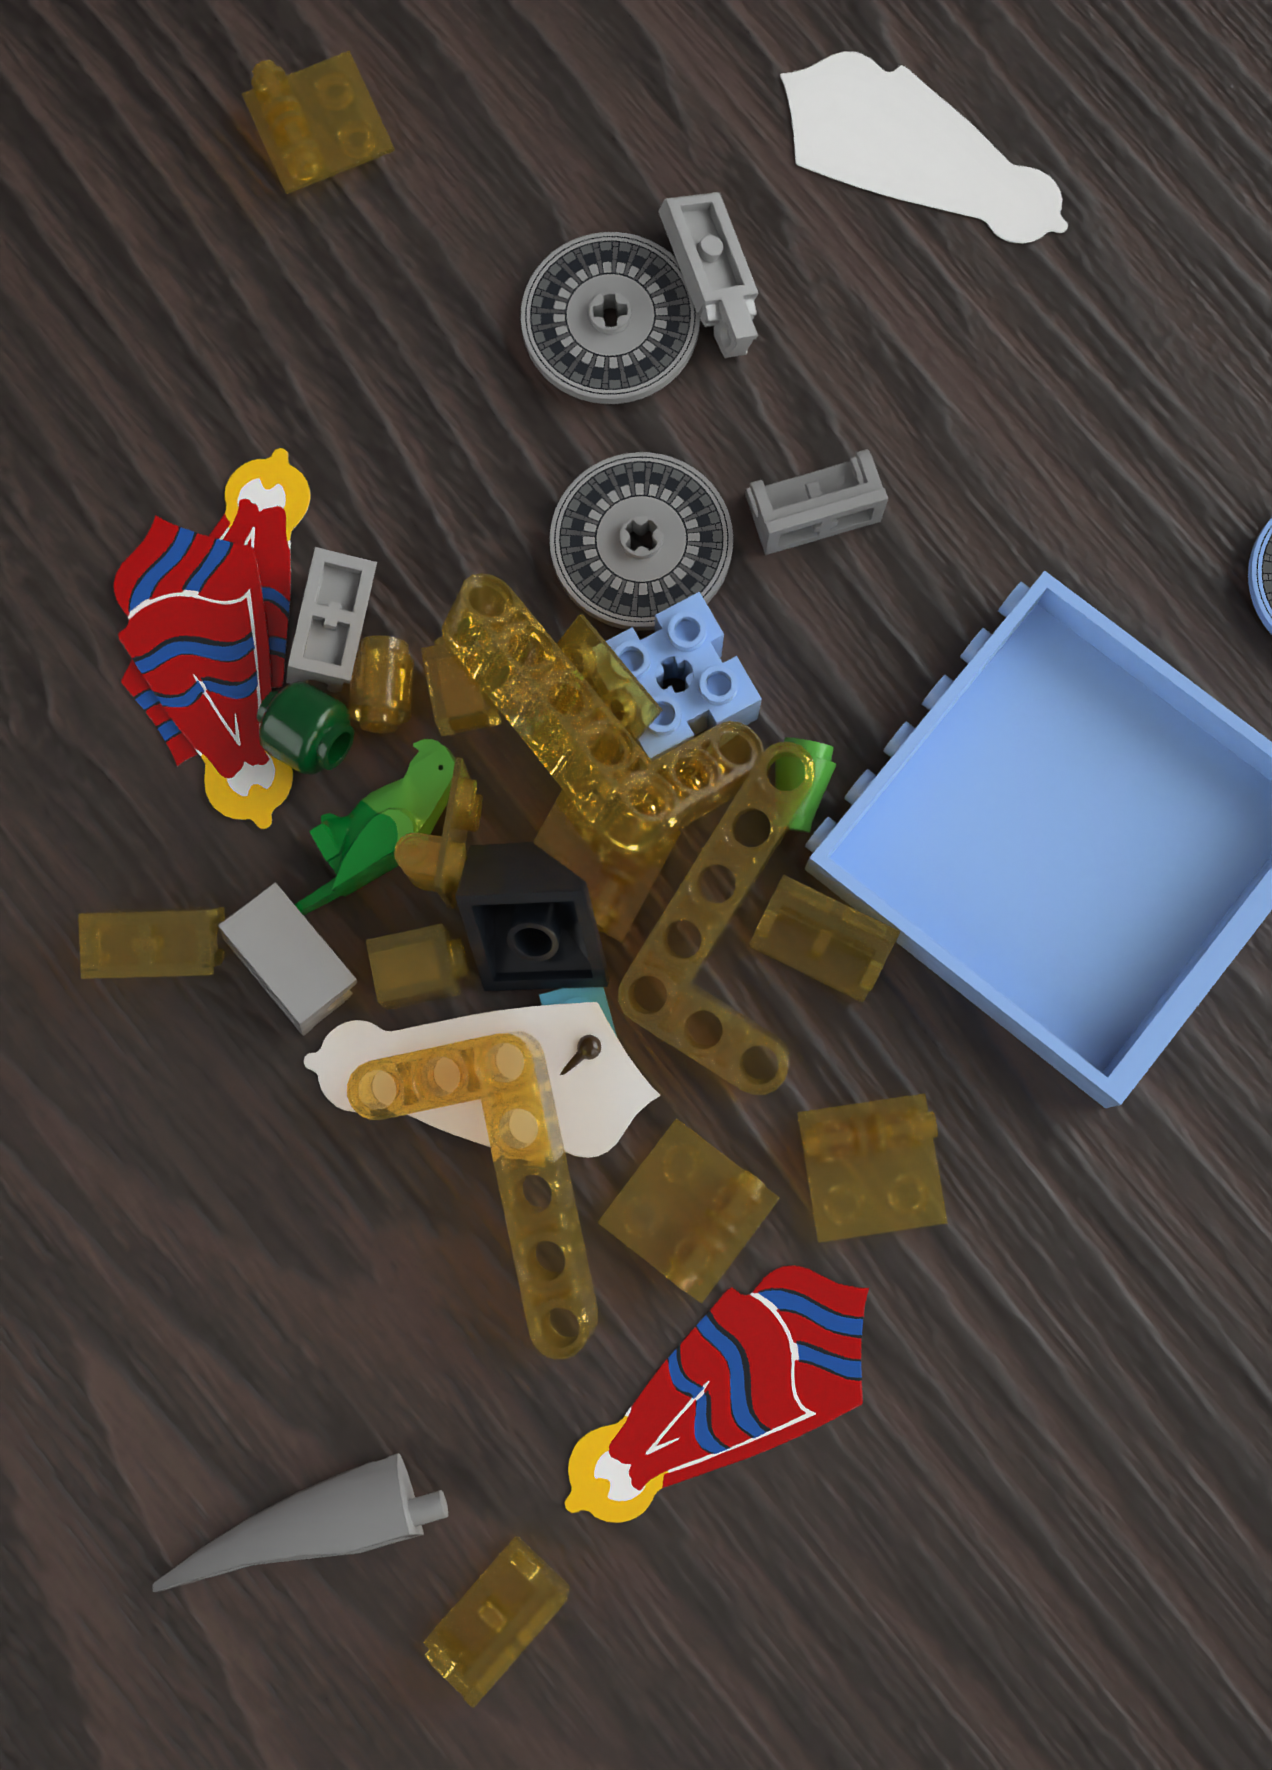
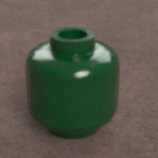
(305, 728)

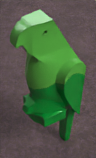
(364, 842)

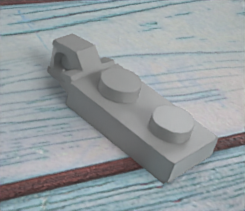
(713, 268)

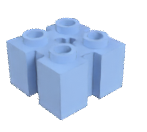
(687, 648)

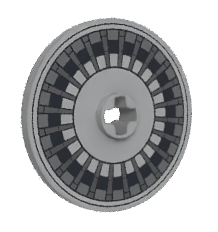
(566, 322)
(639, 495)

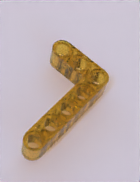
(579, 737)
(712, 920)
(512, 1161)

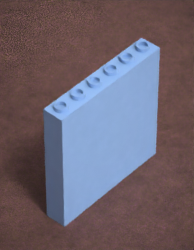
(1065, 838)

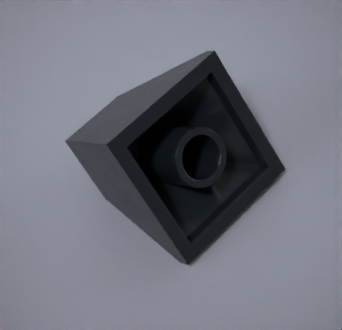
(529, 920)

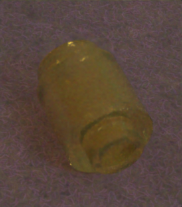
(381, 684)

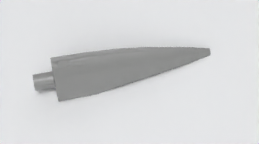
(332, 1518)

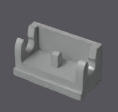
(817, 504)
(331, 619)
(288, 958)

